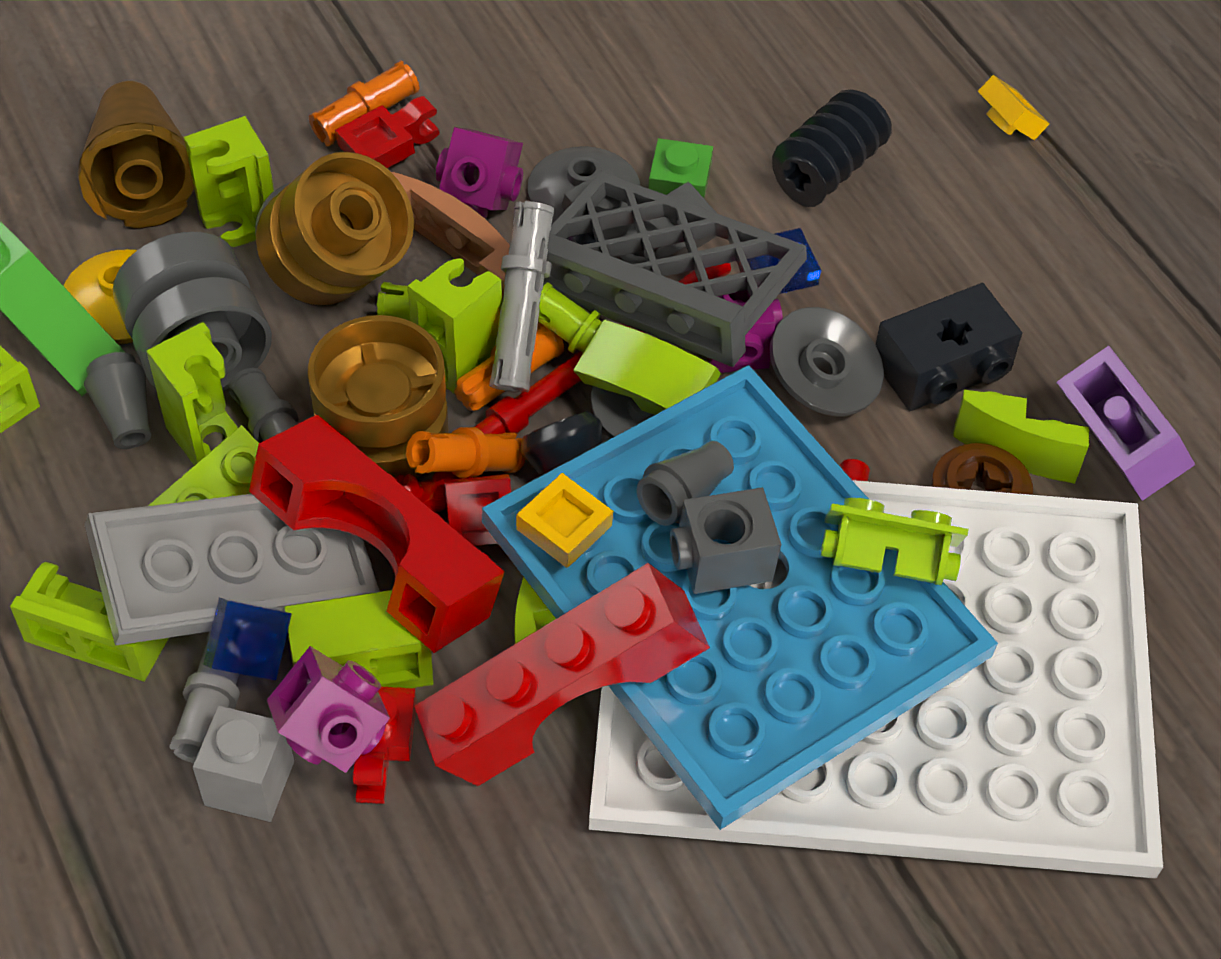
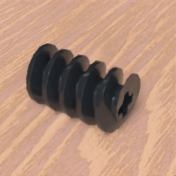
(830, 146)

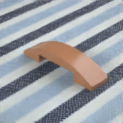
(455, 227)

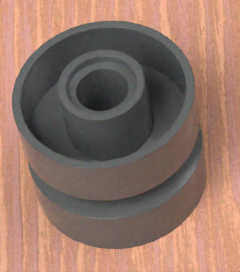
(190, 282)

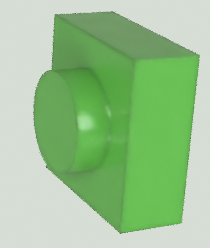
(678, 163)

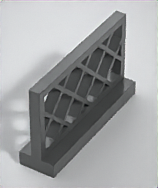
(641, 294)

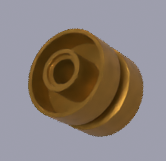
(335, 228)
(379, 386)

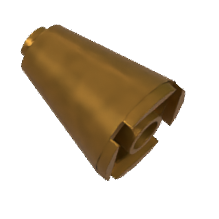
(135, 159)

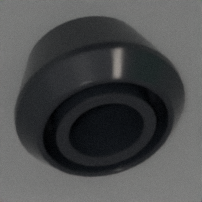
(561, 441)

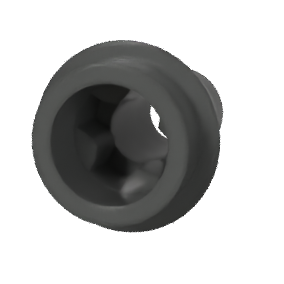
(120, 397)
(682, 478)

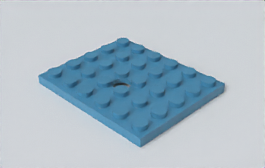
(787, 666)

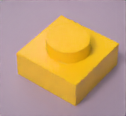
(1011, 110)
(564, 520)

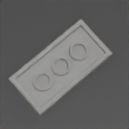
(175, 560)

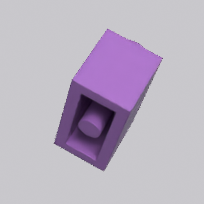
(1126, 423)

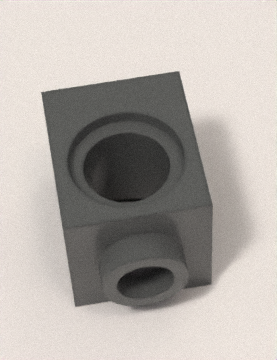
(737, 518)

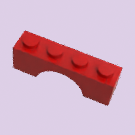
(324, 481)
(617, 636)

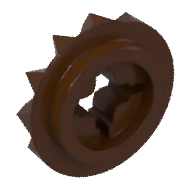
(961, 465)

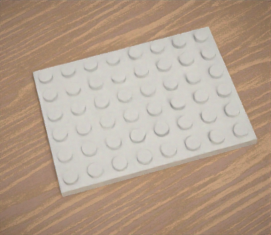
(1010, 765)

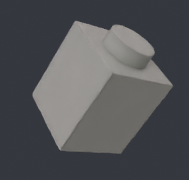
(243, 764)

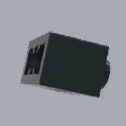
(947, 346)

